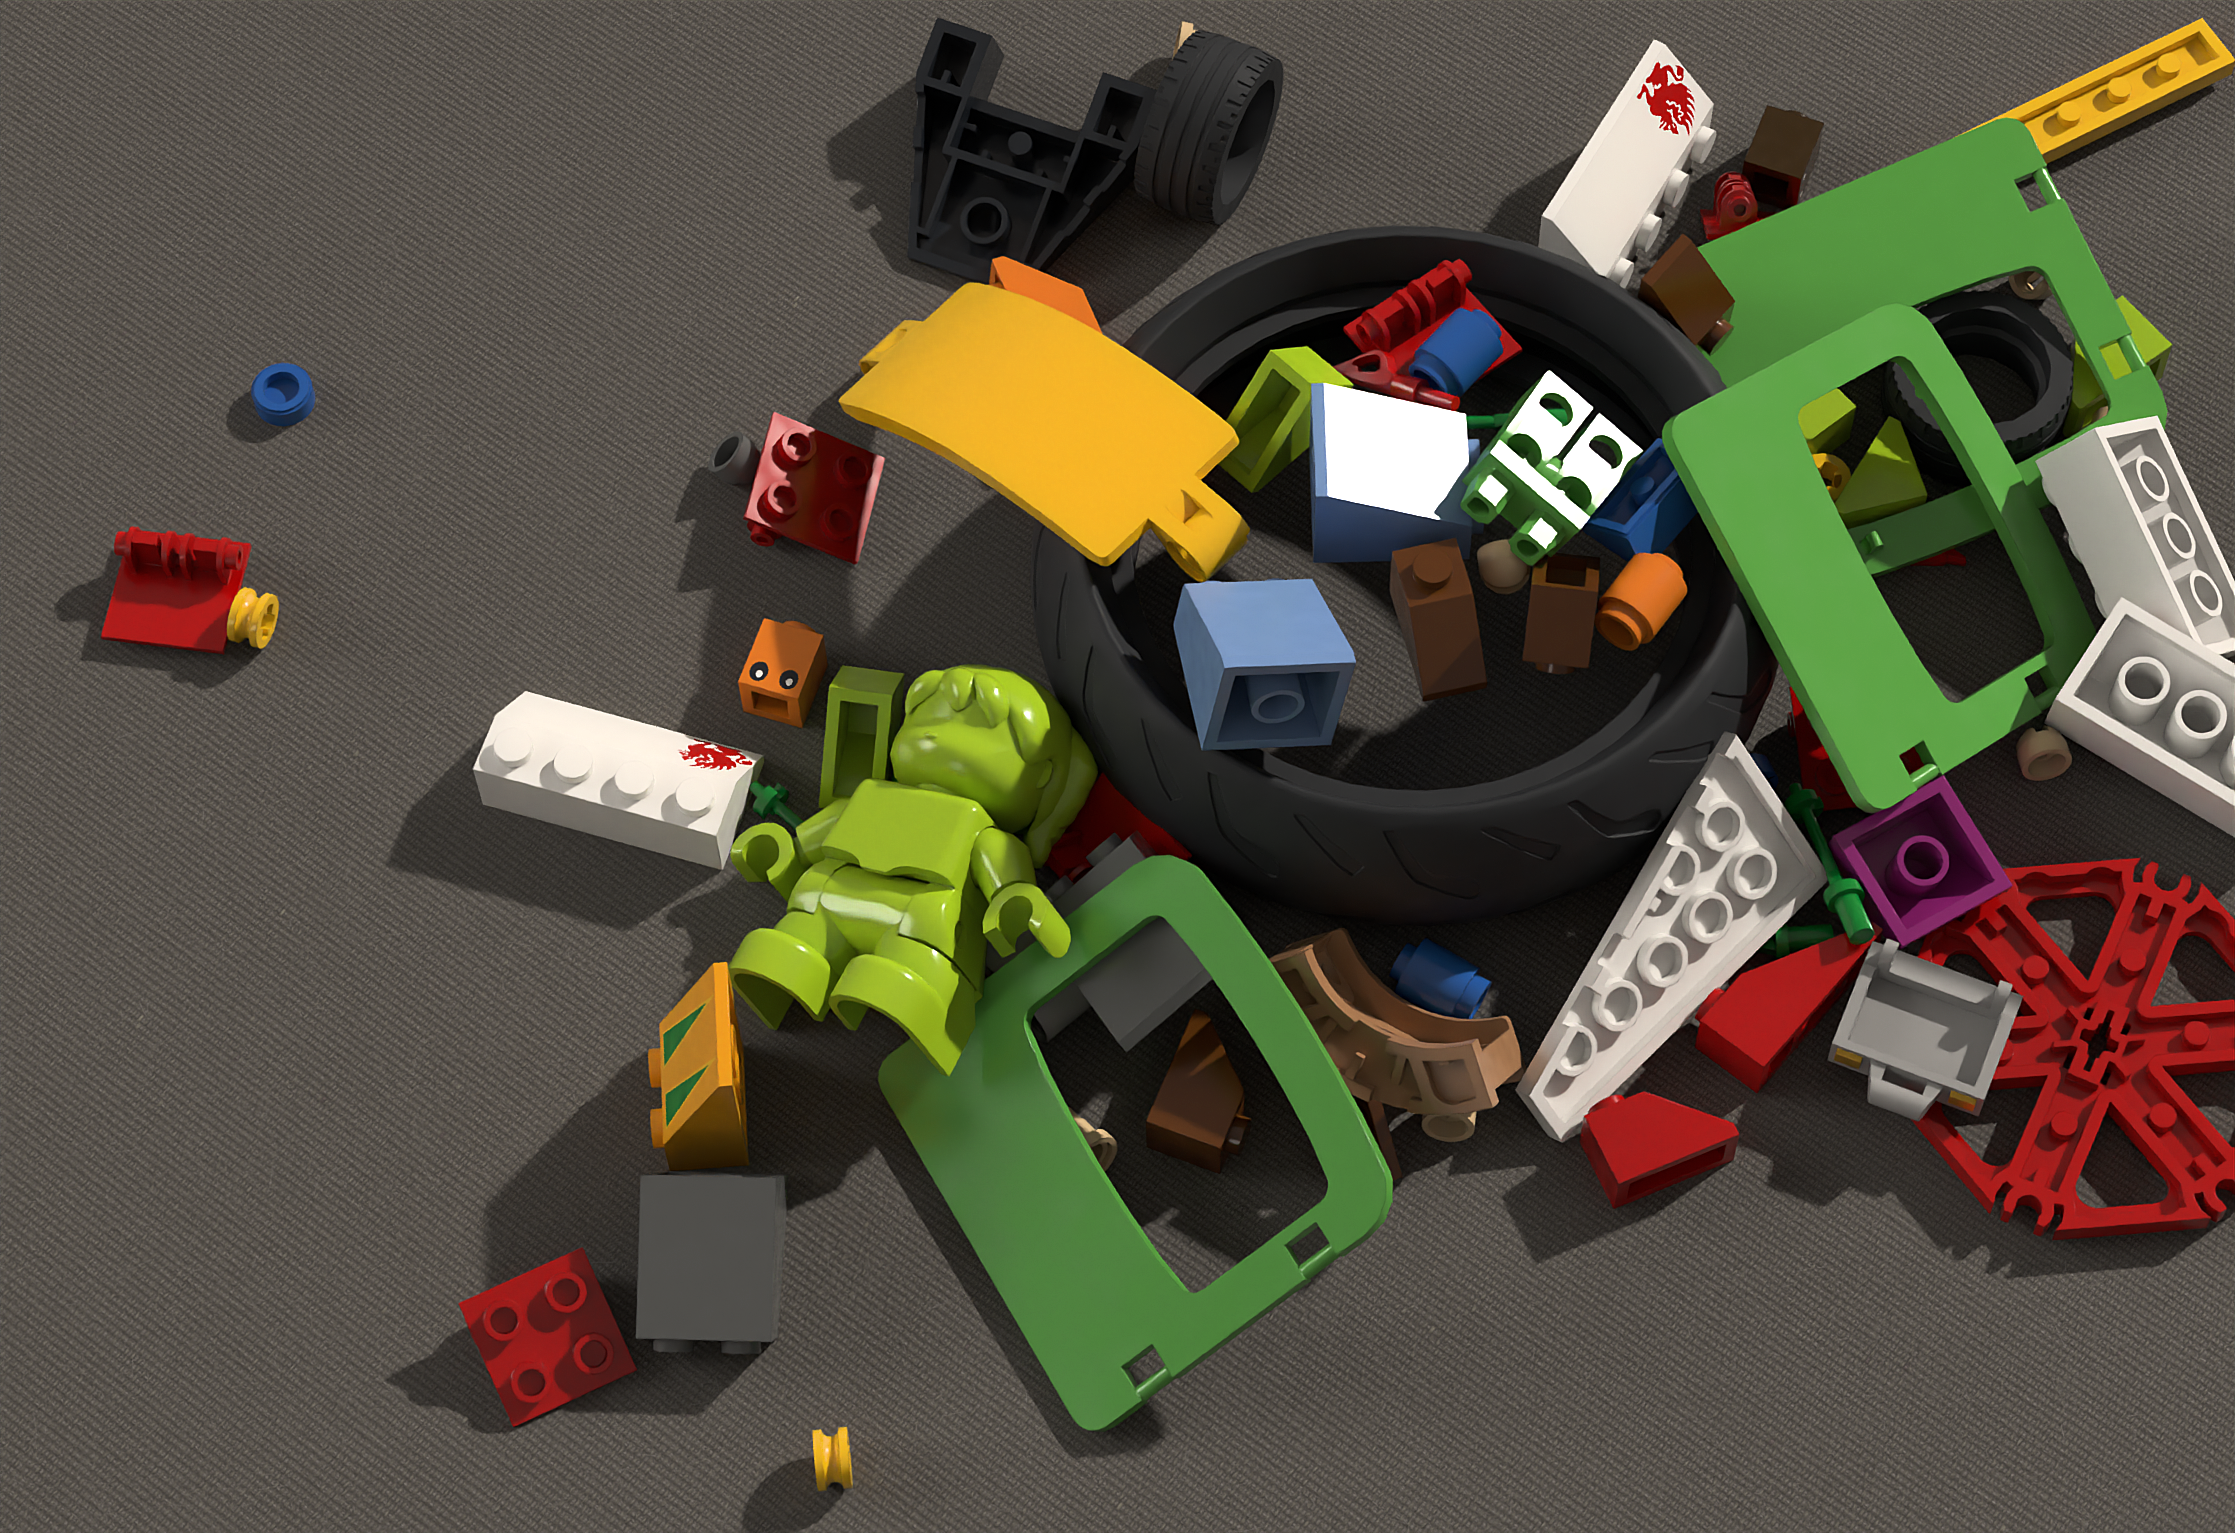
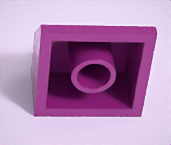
(1919, 863)

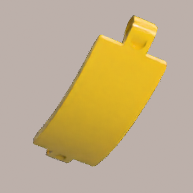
(1057, 425)

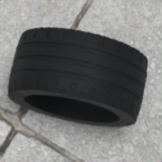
(1208, 127)
(1995, 329)

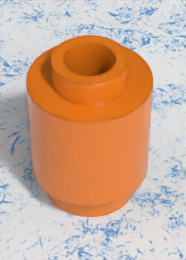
(1640, 600)

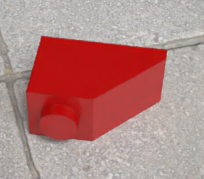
(1652, 1144)

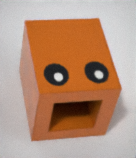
(783, 672)

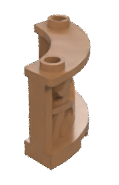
(1391, 1046)

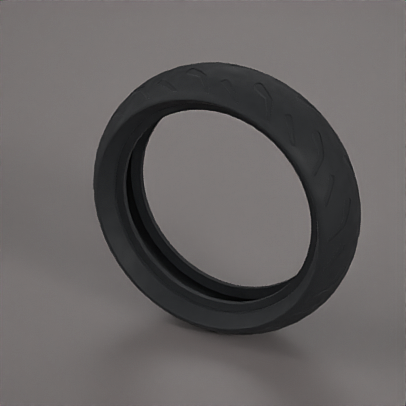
(1409, 851)

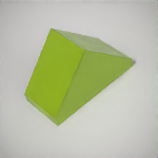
(1883, 481)

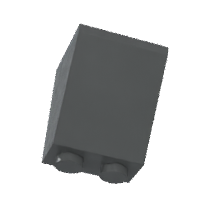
(1148, 972)
(710, 1259)

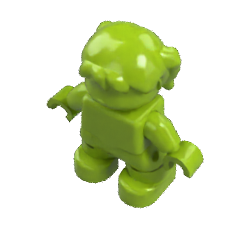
(919, 873)

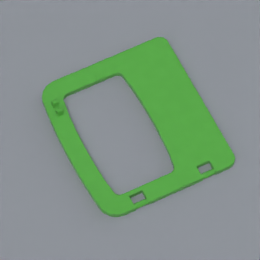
(1909, 240)
(1810, 587)
(1042, 1206)

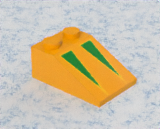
(701, 1078)

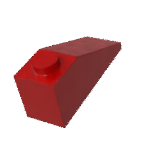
(1776, 1007)

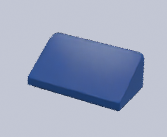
(1643, 508)

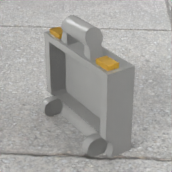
(1923, 1033)

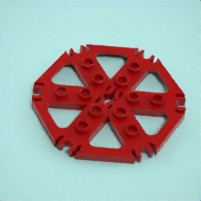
(2140, 1088)

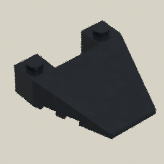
(1004, 179)

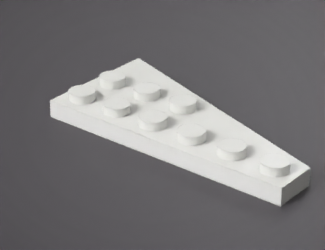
(1699, 909)

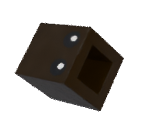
(1782, 156)

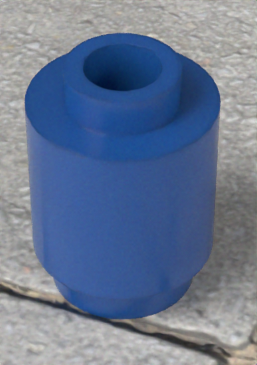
(1458, 352)
(1439, 980)

